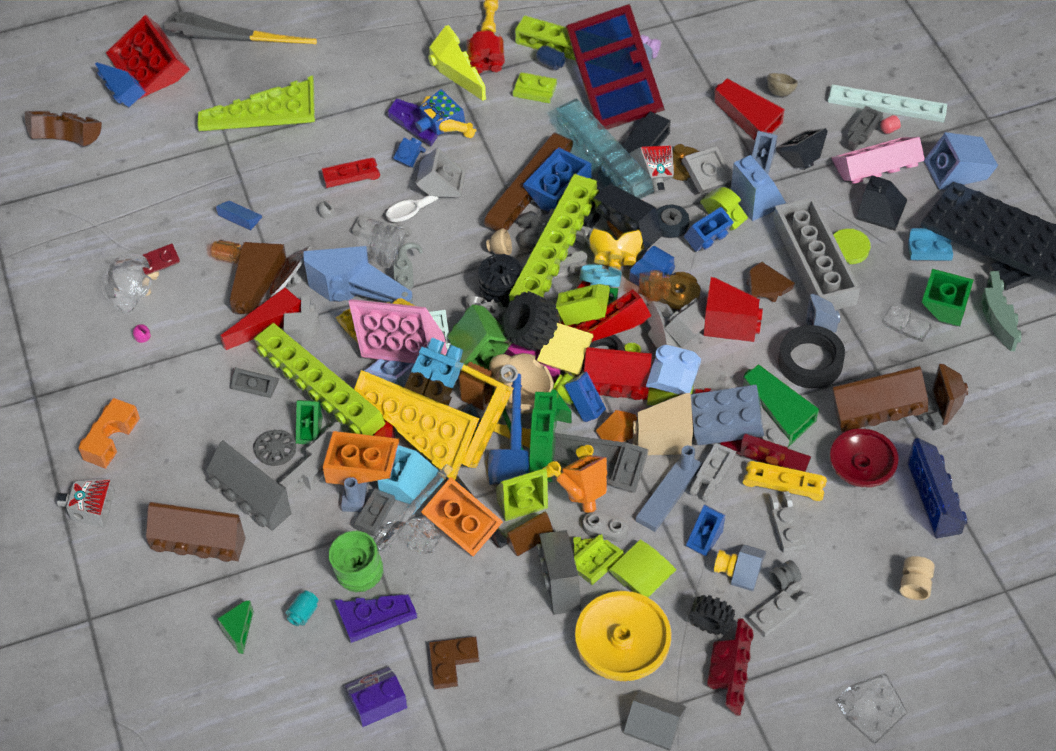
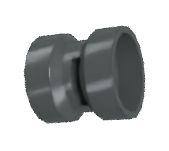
(785, 575)

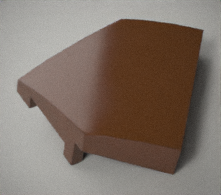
(768, 282)

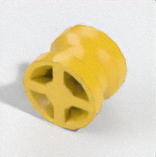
(725, 563)

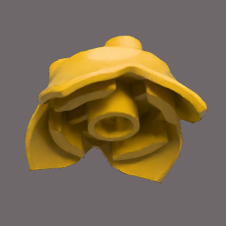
(615, 252)

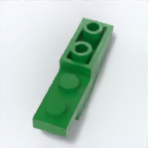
(543, 431)

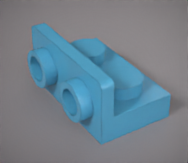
(927, 245)

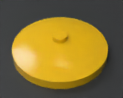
(623, 636)

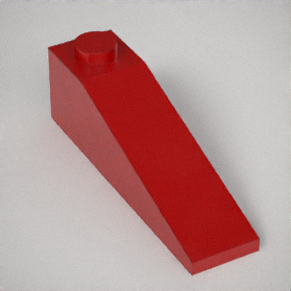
(620, 316)
(261, 318)

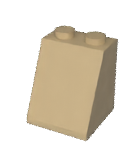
(665, 426)

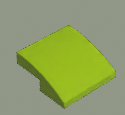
(642, 569)

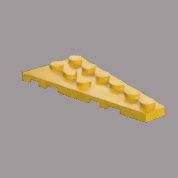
(428, 425)

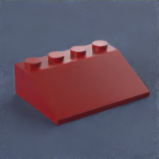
(148, 56)

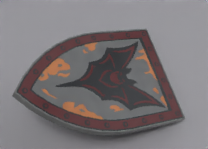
(288, 271)

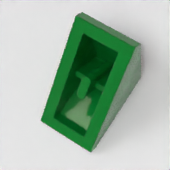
(308, 421)
(236, 625)

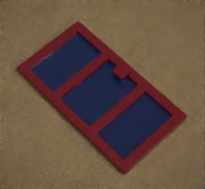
(614, 67)

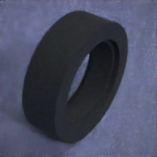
(814, 335)

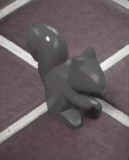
(537, 223)

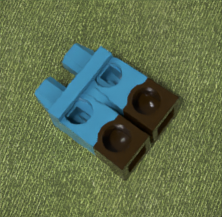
(435, 373)

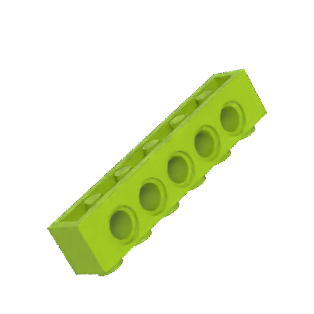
(538, 33)

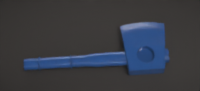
(511, 463)

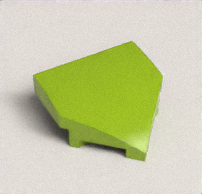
(595, 557)

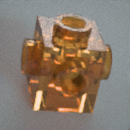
(654, 285)

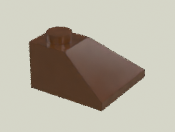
(949, 392)

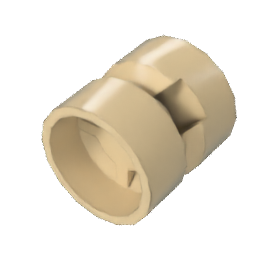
(917, 577)

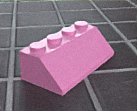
(879, 158)

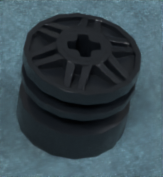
(498, 277)

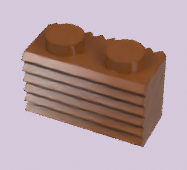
(475, 390)

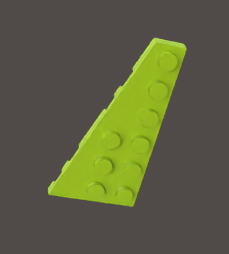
(267, 108)

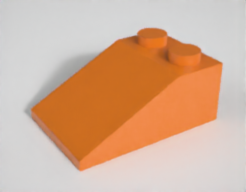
(360, 457)
(461, 516)

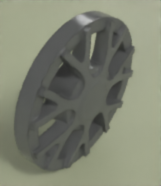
(275, 447)

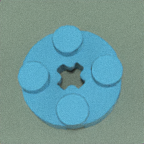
(597, 275)

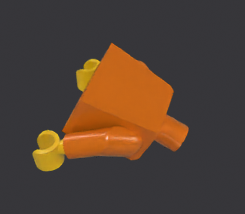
(583, 479)

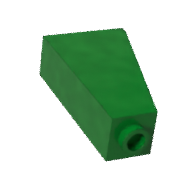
(784, 405)

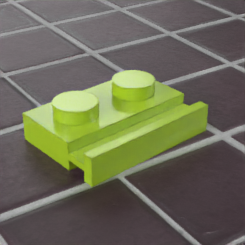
(535, 87)

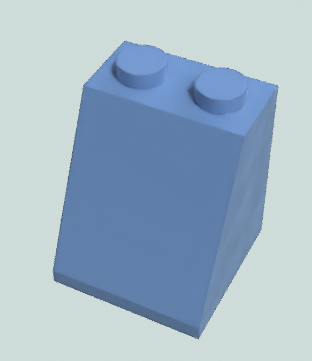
(960, 160)
(754, 188)

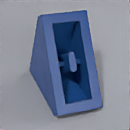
(706, 530)

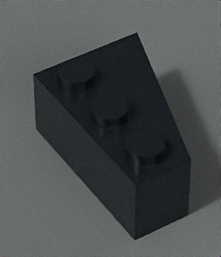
(629, 214)

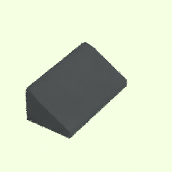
(254, 382)

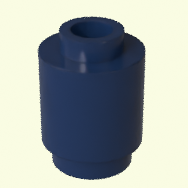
(551, 57)

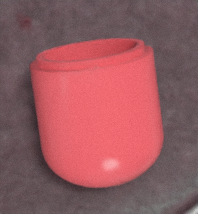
(890, 124)

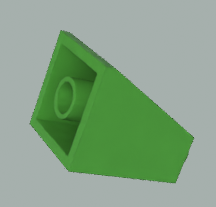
(478, 337)

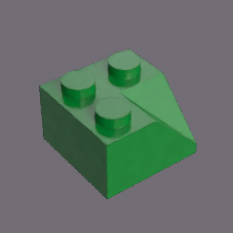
(947, 296)

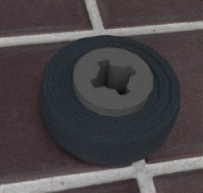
(673, 220)

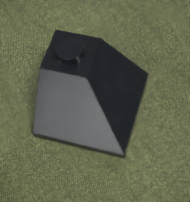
(803, 148)
(882, 204)

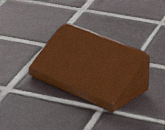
(528, 534)

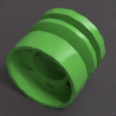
(356, 561)

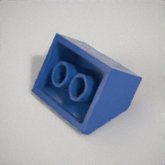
(553, 176)

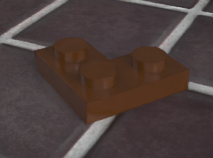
(447, 655)

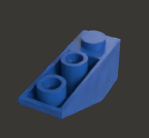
(120, 82)

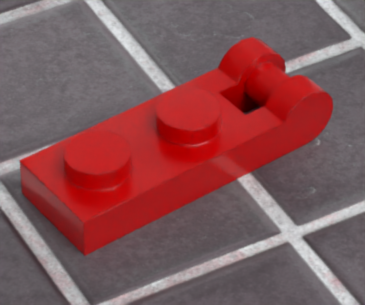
(351, 172)

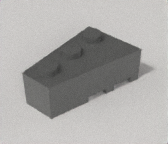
(560, 571)

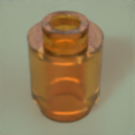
(226, 251)

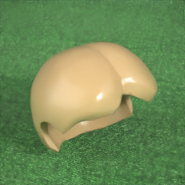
(534, 377)

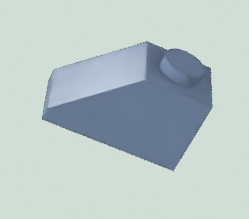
(822, 313)

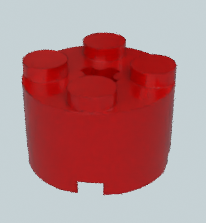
(485, 51)

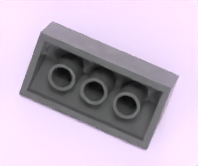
(248, 487)

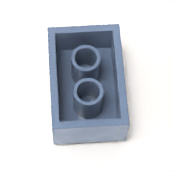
(726, 415)

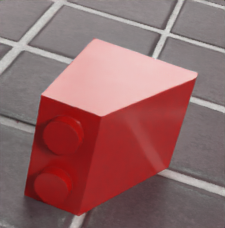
(731, 313)

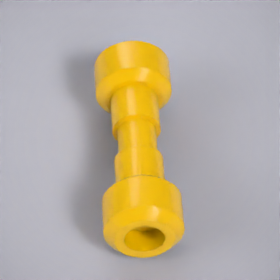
(490, 7)

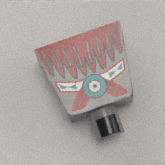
(657, 163)
(89, 501)

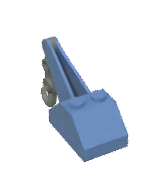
(346, 273)

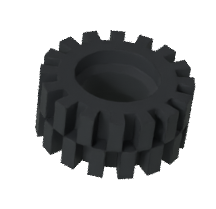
(711, 614)

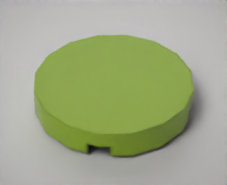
(853, 245)

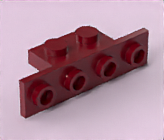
(769, 452)
(730, 666)

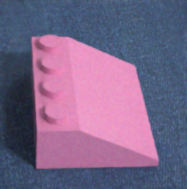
(393, 330)

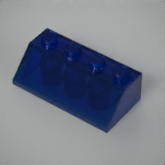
(936, 490)

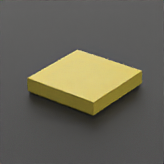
(566, 349)

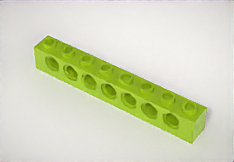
(557, 237)
(319, 381)

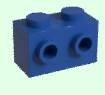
(709, 229)

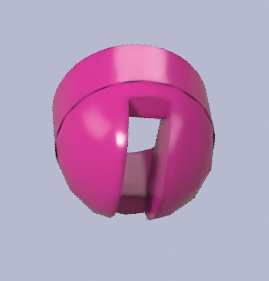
(139, 336)

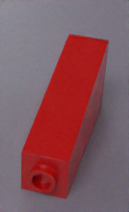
(748, 108)

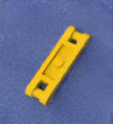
(785, 480)

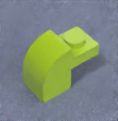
(728, 201)

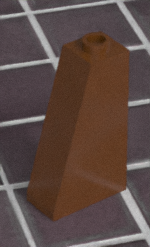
(255, 274)

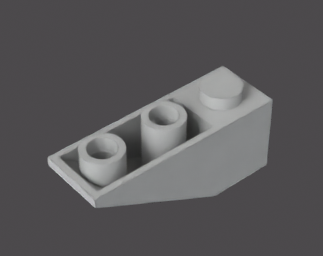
(687, 321)

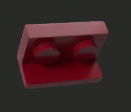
(161, 259)

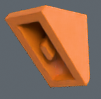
(617, 427)

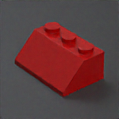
(619, 372)

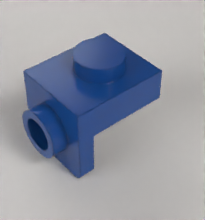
(409, 151)

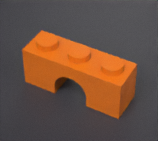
(115, 418)

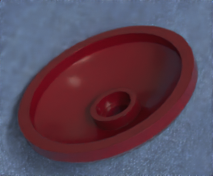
(867, 449)

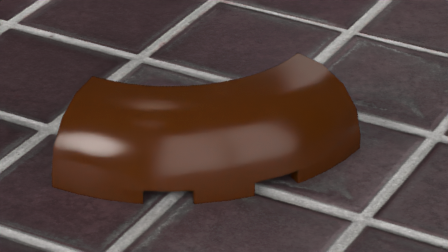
(64, 127)

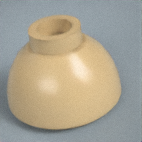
(500, 242)

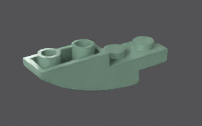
(999, 313)

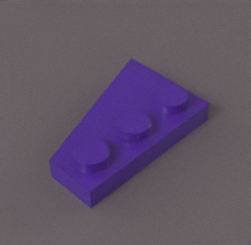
(406, 115)
(373, 616)

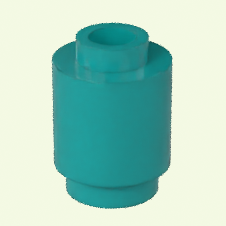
(302, 608)

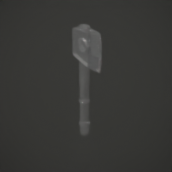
(394, 530)

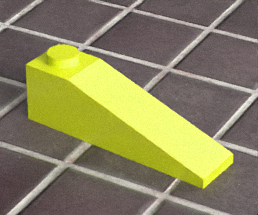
(454, 63)

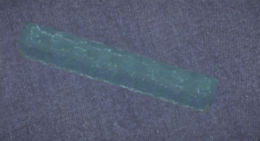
(604, 149)

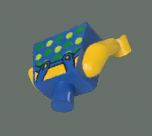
(443, 115)

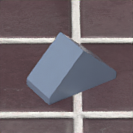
(765, 149)
(748, 567)

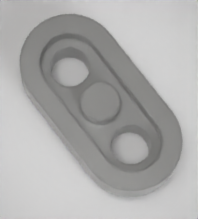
(605, 526)

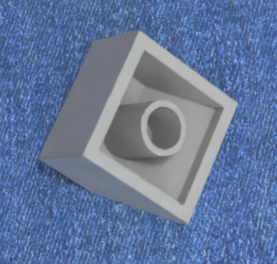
(440, 175)

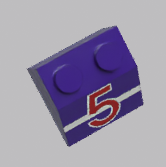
(376, 696)

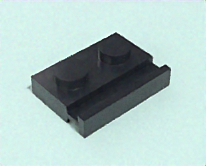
(1011, 276)

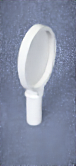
(408, 208)

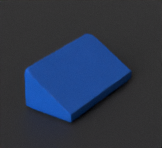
(238, 214)
(585, 397)

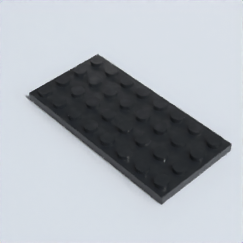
(995, 230)

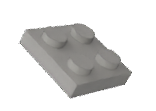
(708, 169)

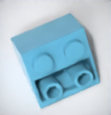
(408, 476)

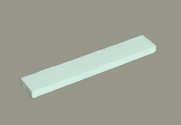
(888, 103)

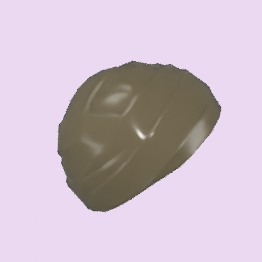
(781, 84)

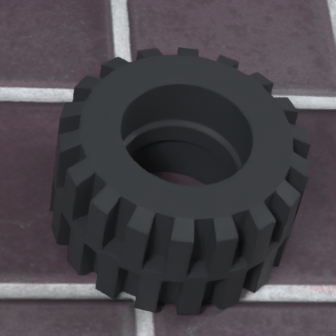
(530, 321)

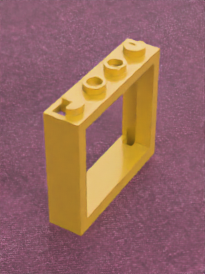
(489, 419)

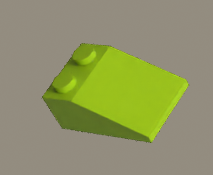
(523, 494)

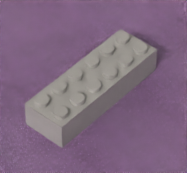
(816, 253)

